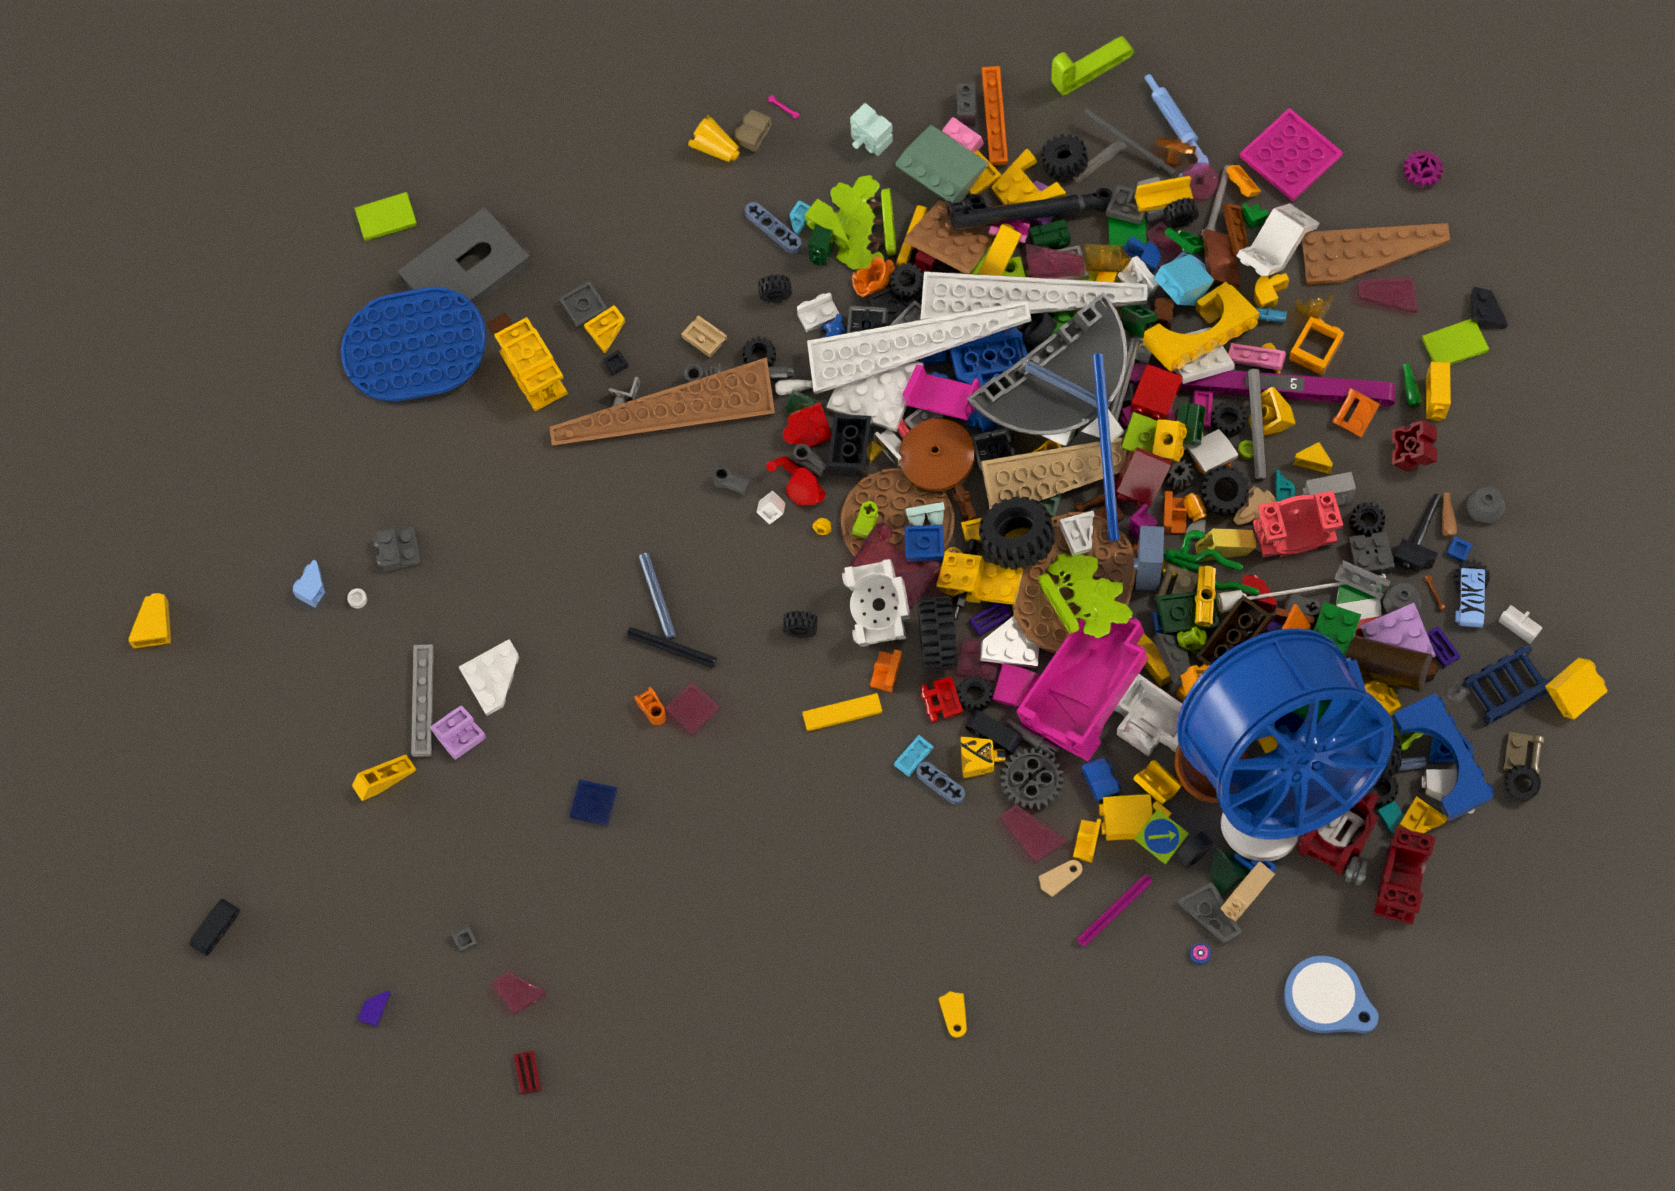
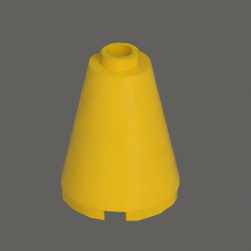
(714, 141)

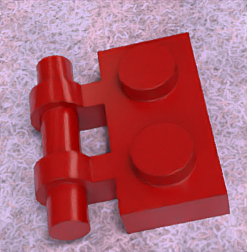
(947, 698)

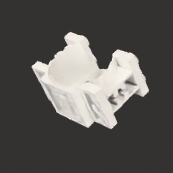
(874, 577)

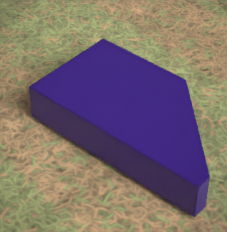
(374, 1008)

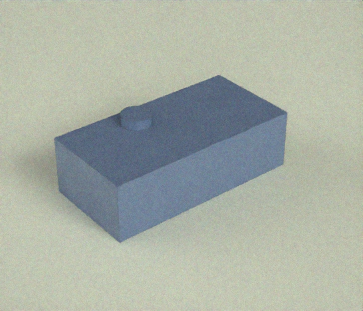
(1149, 558)

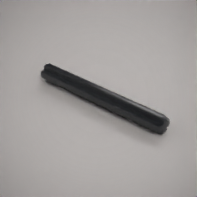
(671, 647)

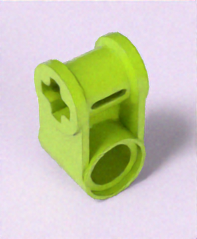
(864, 521)
(1192, 640)

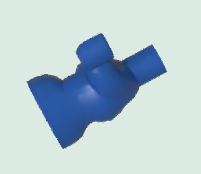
(835, 327)

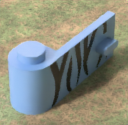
(1472, 598)

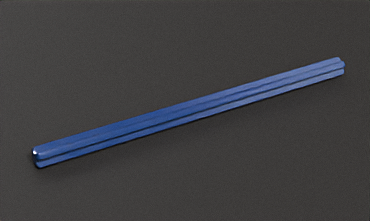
(1105, 443)

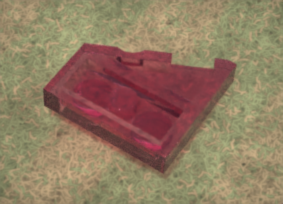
(516, 992)

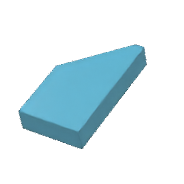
(797, 217)

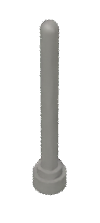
(1218, 200)

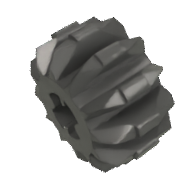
(1180, 481)

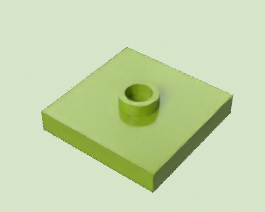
(1139, 433)

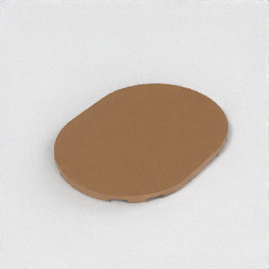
(1032, 608)

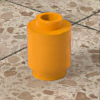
(1195, 507)

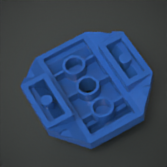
(970, 358)

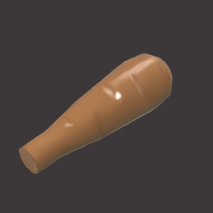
(1449, 525)

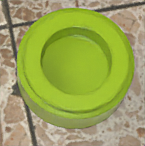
(1245, 450)

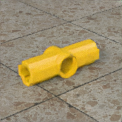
(1206, 585)

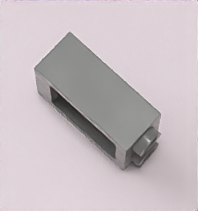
(1341, 484)

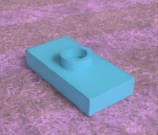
(913, 755)

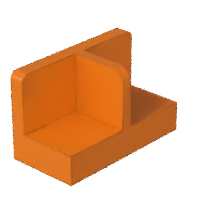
(1174, 514)
(886, 670)

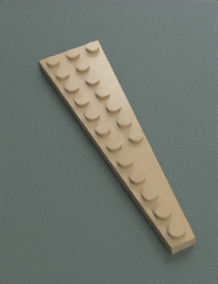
(1049, 471)

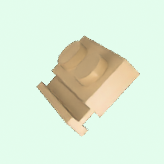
(704, 336)

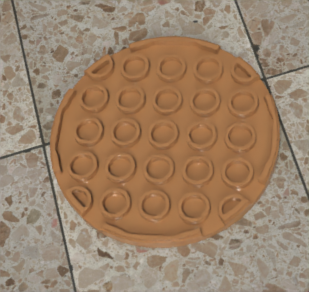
(892, 495)

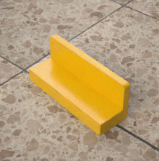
(1161, 193)
(1000, 251)

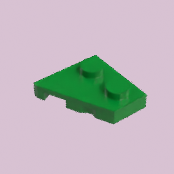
(1189, 242)

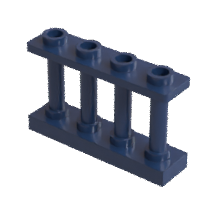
(1509, 703)

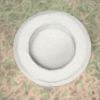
(357, 598)

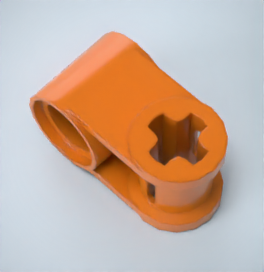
(649, 703)

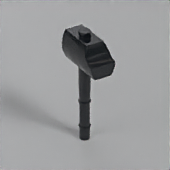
(1412, 554)

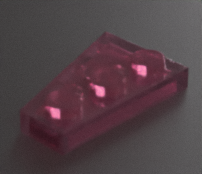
(1389, 292)

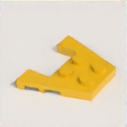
(1017, 187)

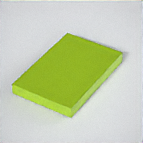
(385, 216)
(1455, 343)

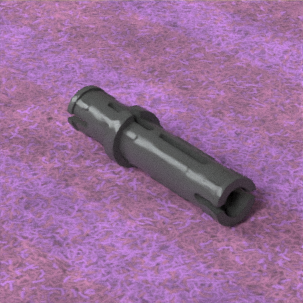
(1033, 739)

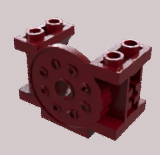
(1338, 856)
(1403, 874)

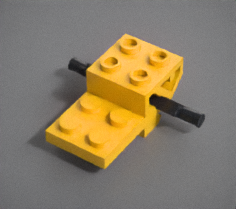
(974, 580)

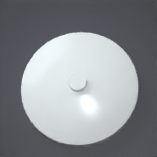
(1256, 848)

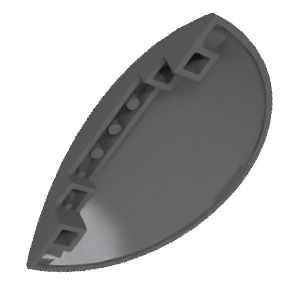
(1039, 408)

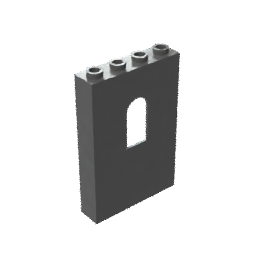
(439, 266)

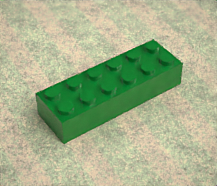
(1340, 627)

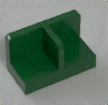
(1137, 319)

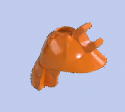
(874, 278)

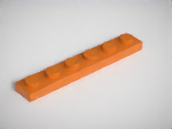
(994, 115)

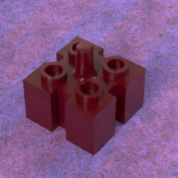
(1414, 445)

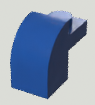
(1147, 253)

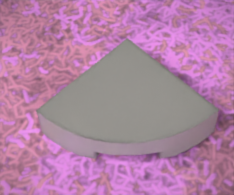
(1197, 525)

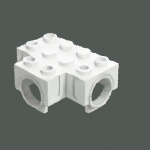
(1149, 716)

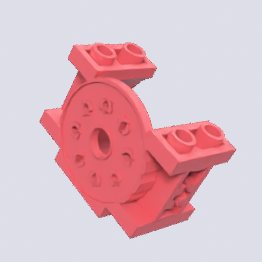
(1297, 524)

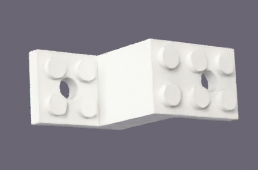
(1277, 240)

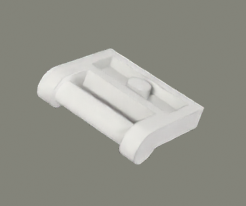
(1331, 830)

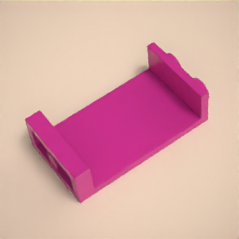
(939, 394)

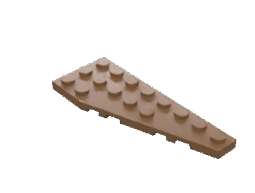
(1349, 253)

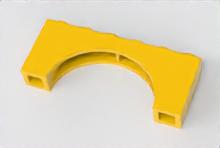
(1178, 349)

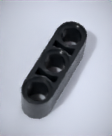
(988, 728)
(214, 927)

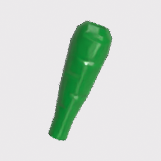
(1411, 388)

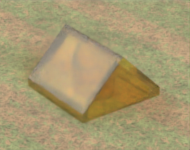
(1105, 258)

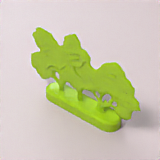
(1089, 594)

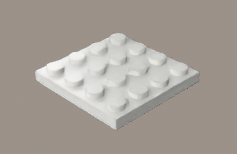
(875, 396)

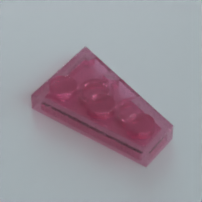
(1052, 263)
(1031, 834)

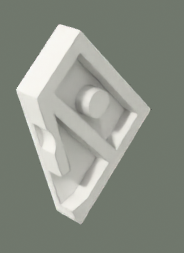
(1078, 532)

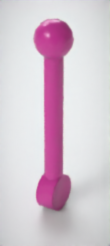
(772, 100)

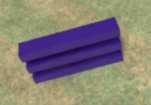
(980, 632)
(1456, 656)

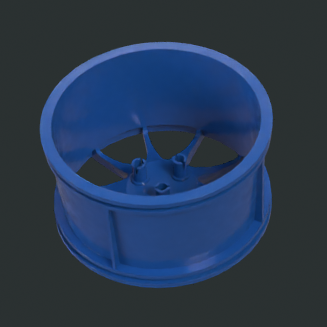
(1311, 772)

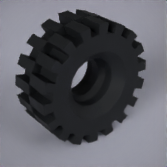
(1064, 167)

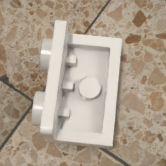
(1139, 274)

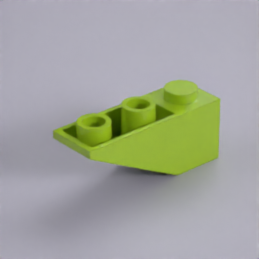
(824, 216)

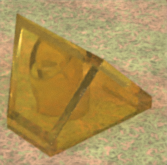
(1316, 308)

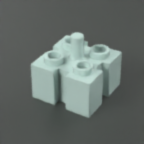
(870, 129)

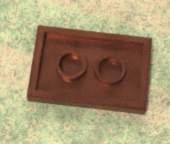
(1219, 258)

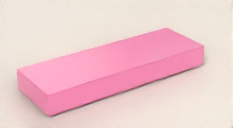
(1257, 356)

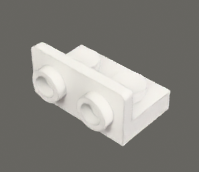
(817, 312)

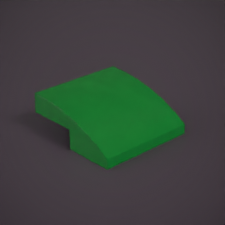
(1121, 231)

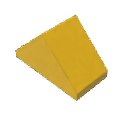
(1314, 459)

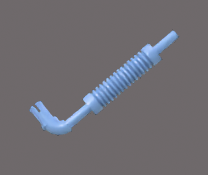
(1175, 117)

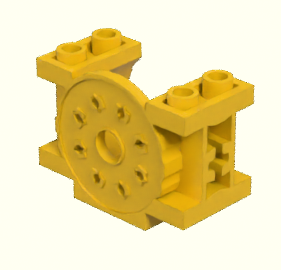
(531, 364)

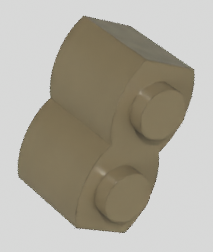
(753, 130)

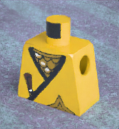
(979, 756)

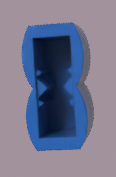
(1100, 779)

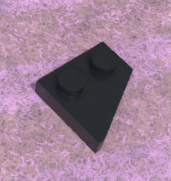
(1486, 309)

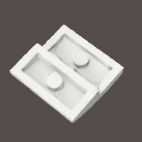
(1213, 451)

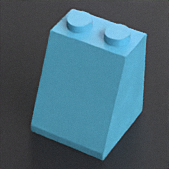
(1184, 280)

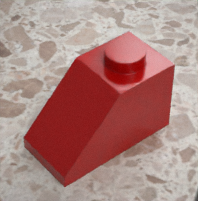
(1265, 603)

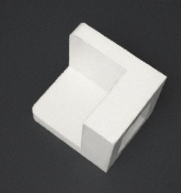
(771, 507)

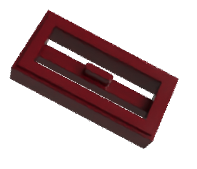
(524, 1055)

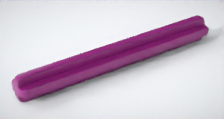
(1113, 911)

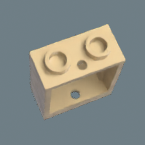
(1247, 891)

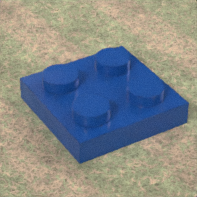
(924, 543)

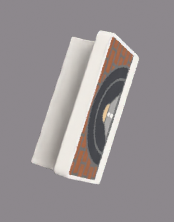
(890, 445)

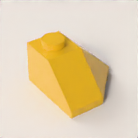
(1275, 412)

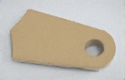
(1059, 877)

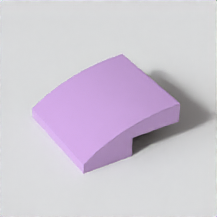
(458, 732)

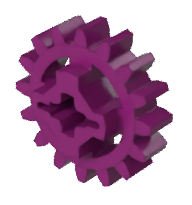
(1429, 175)

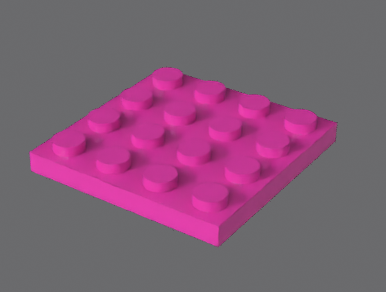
(1291, 154)

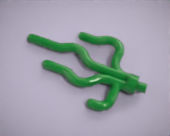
(1184, 560)

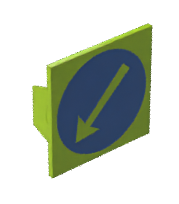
(1161, 836)

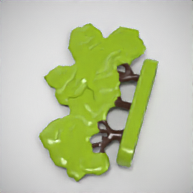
(857, 220)

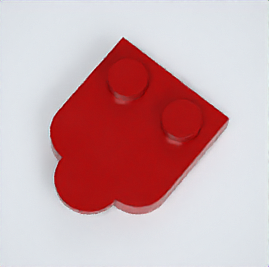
(807, 426)

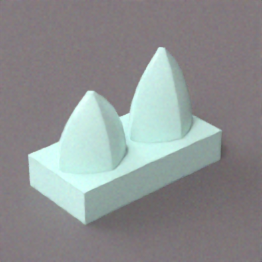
(934, 514)

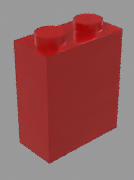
(1156, 393)

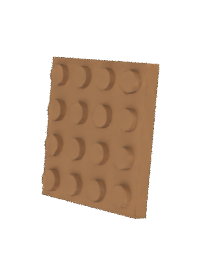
(957, 248)

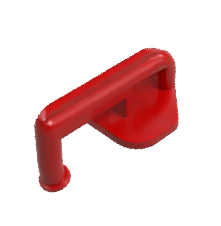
(802, 486)

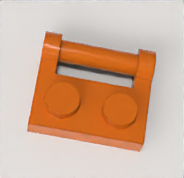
(1361, 416)

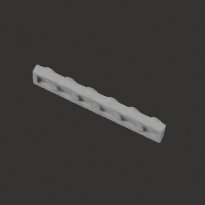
(422, 700)

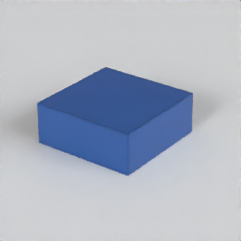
(1459, 549)

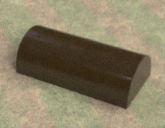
(1241, 624)
(1390, 663)

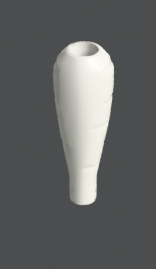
(785, 387)

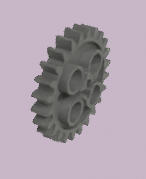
(1044, 791)

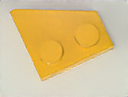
(605, 327)

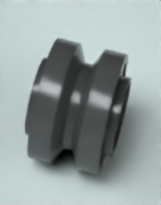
(1356, 870)

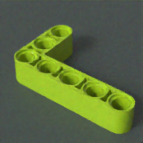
(1070, 76)

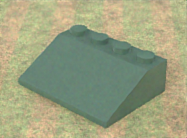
(941, 165)

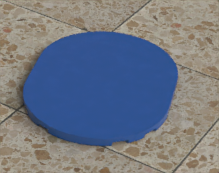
(414, 344)

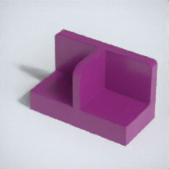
(1139, 519)

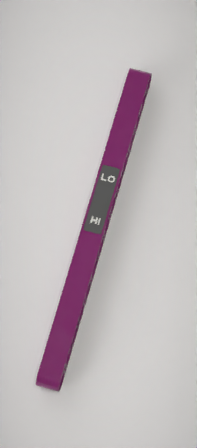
(1288, 386)

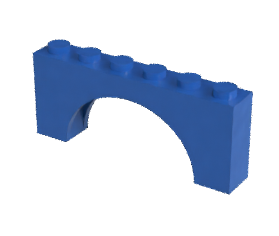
(1432, 719)

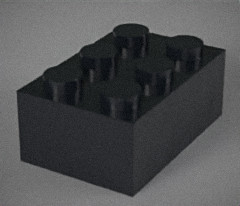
(851, 445)

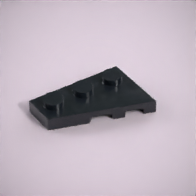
(894, 303)

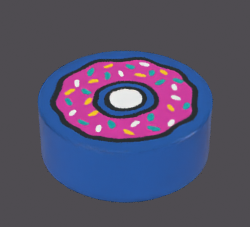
(1200, 953)

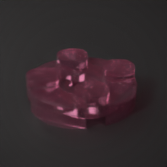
(1209, 183)

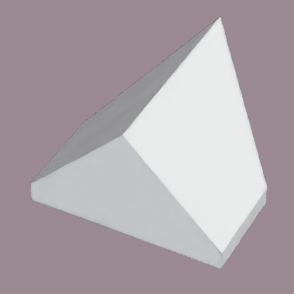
(1093, 427)

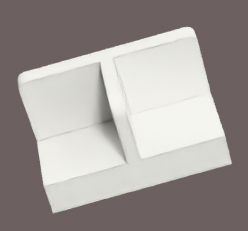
(1520, 624)

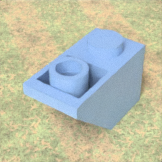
(310, 586)

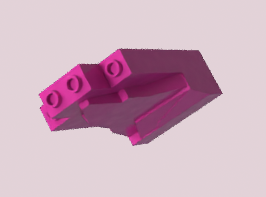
(1084, 686)

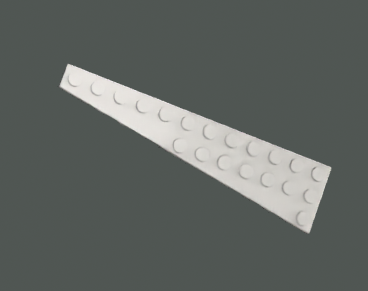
(960, 293)
(868, 352)

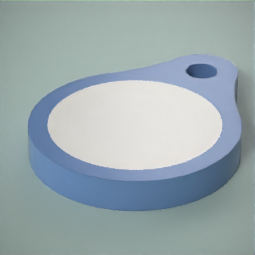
(1328, 997)

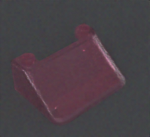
(916, 578)

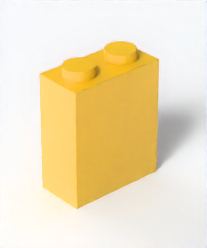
(1576, 688)
(1124, 816)

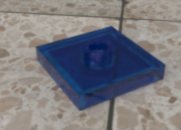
(593, 802)

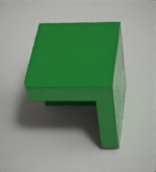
(1254, 215)

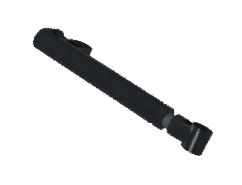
(975, 213)

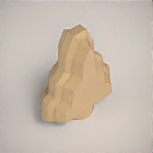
(1250, 510)

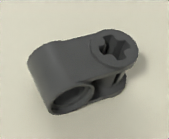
(1304, 604)

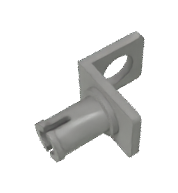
(621, 397)

